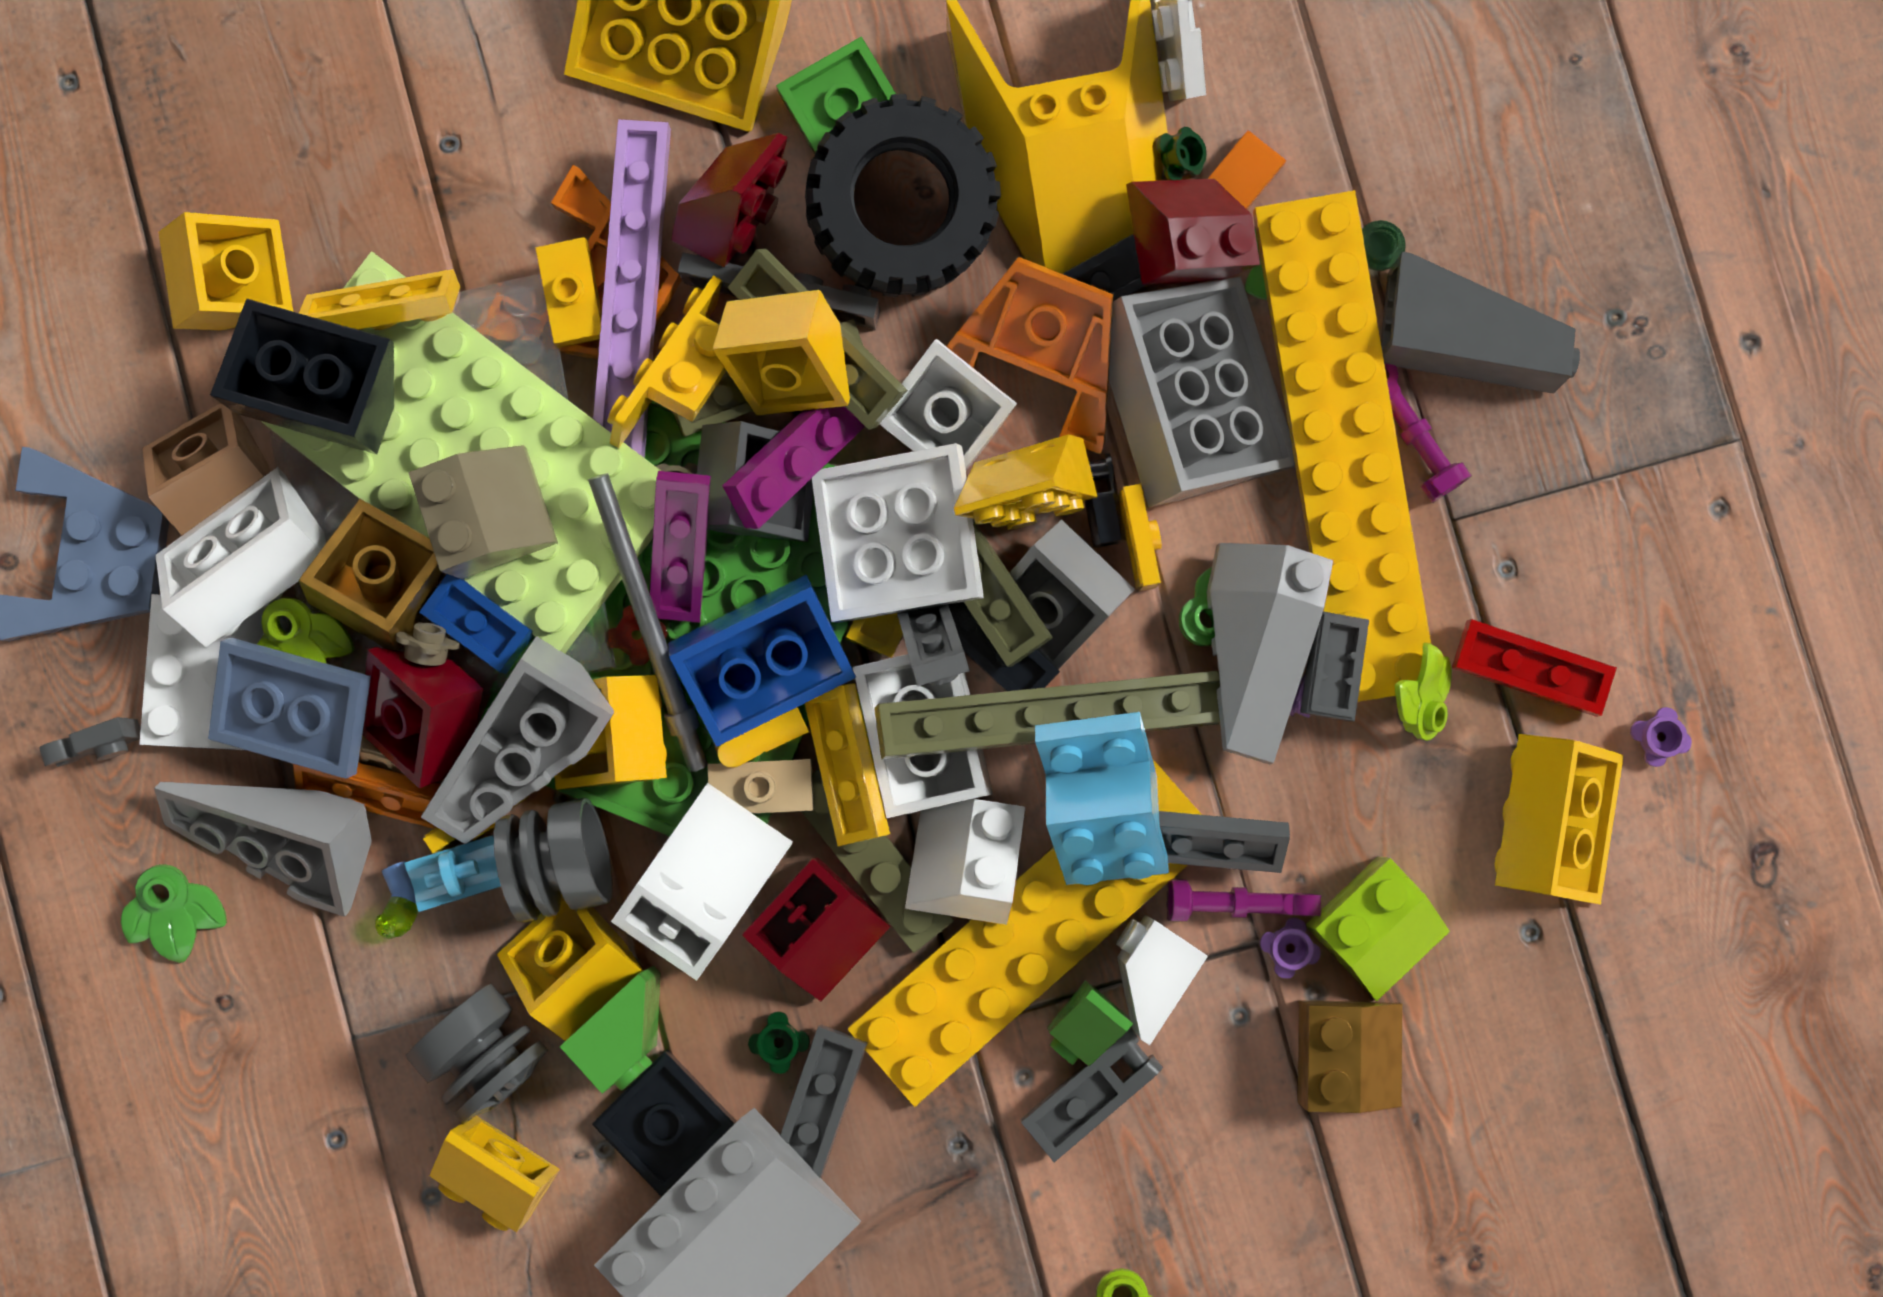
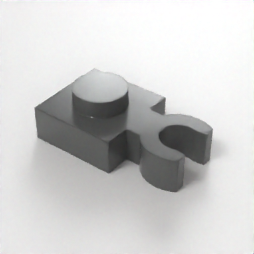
(103, 740)

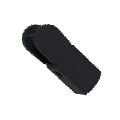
(1105, 511)

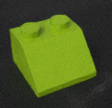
(1379, 926)

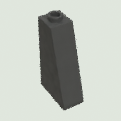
(1471, 332)

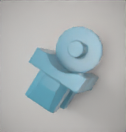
(454, 873)

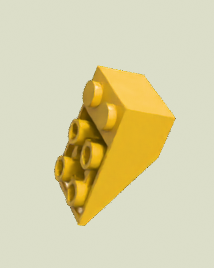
(1028, 482)

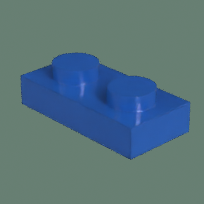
(477, 622)

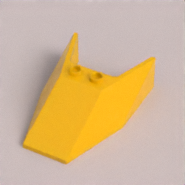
(1065, 142)

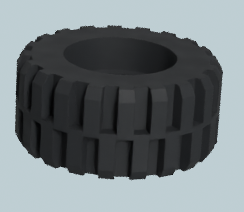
(949, 147)

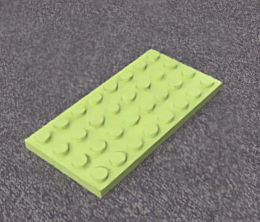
(470, 396)

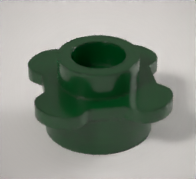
(1182, 153)
(778, 1057)

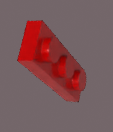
(1534, 668)

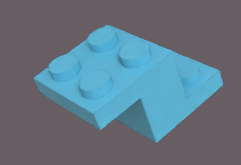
(1102, 799)

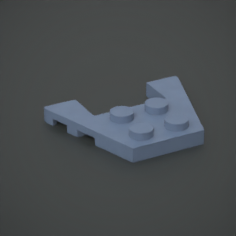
(103, 557)

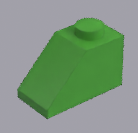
(1087, 1026)

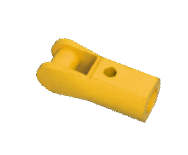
(762, 738)

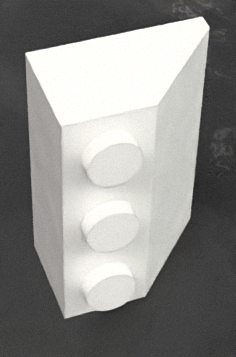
(238, 559)
(922, 780)

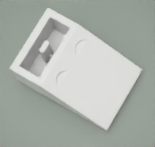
(702, 881)

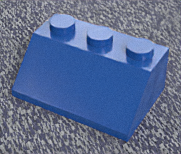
(760, 660)

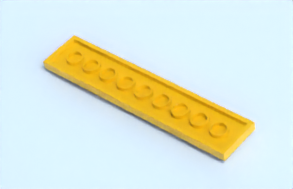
(1344, 427)

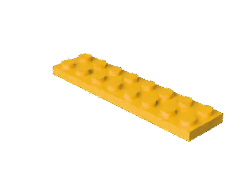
(998, 970)

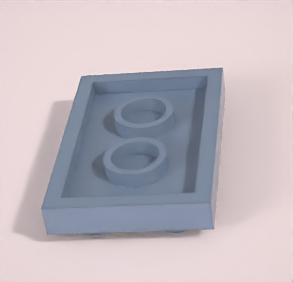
(289, 707)

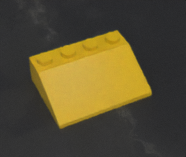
(681, 53)

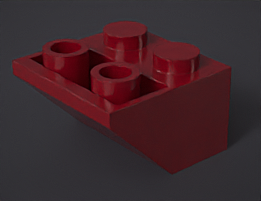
(732, 199)
(816, 929)

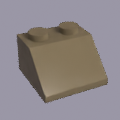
(482, 509)

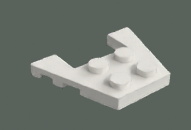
(1179, 49)

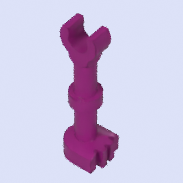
(1416, 432)
(1238, 902)

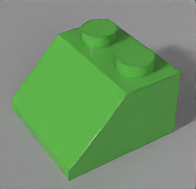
(620, 1035)

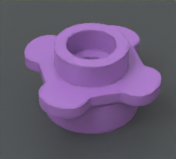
(1675, 734)
(1304, 952)

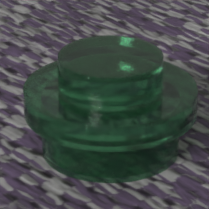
(1382, 244)

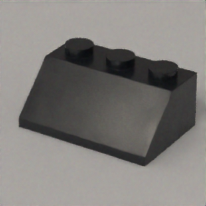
(308, 376)

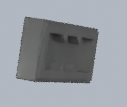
(1335, 667)

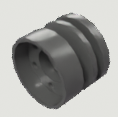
(551, 860)
(477, 1054)

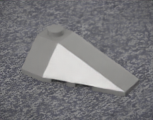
(1264, 626)
(530, 733)
(295, 835)

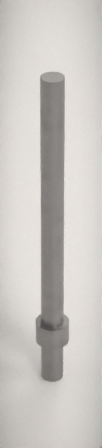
(680, 716)

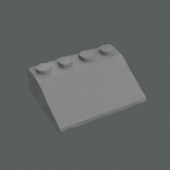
(1195, 391)
(733, 1225)

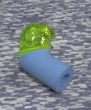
(401, 908)

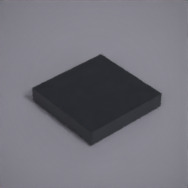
(664, 1122)

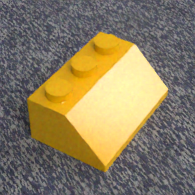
(1558, 818)

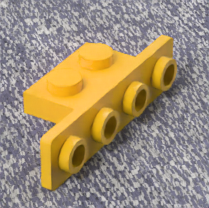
(682, 371)

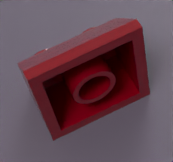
(1190, 231)
(419, 713)

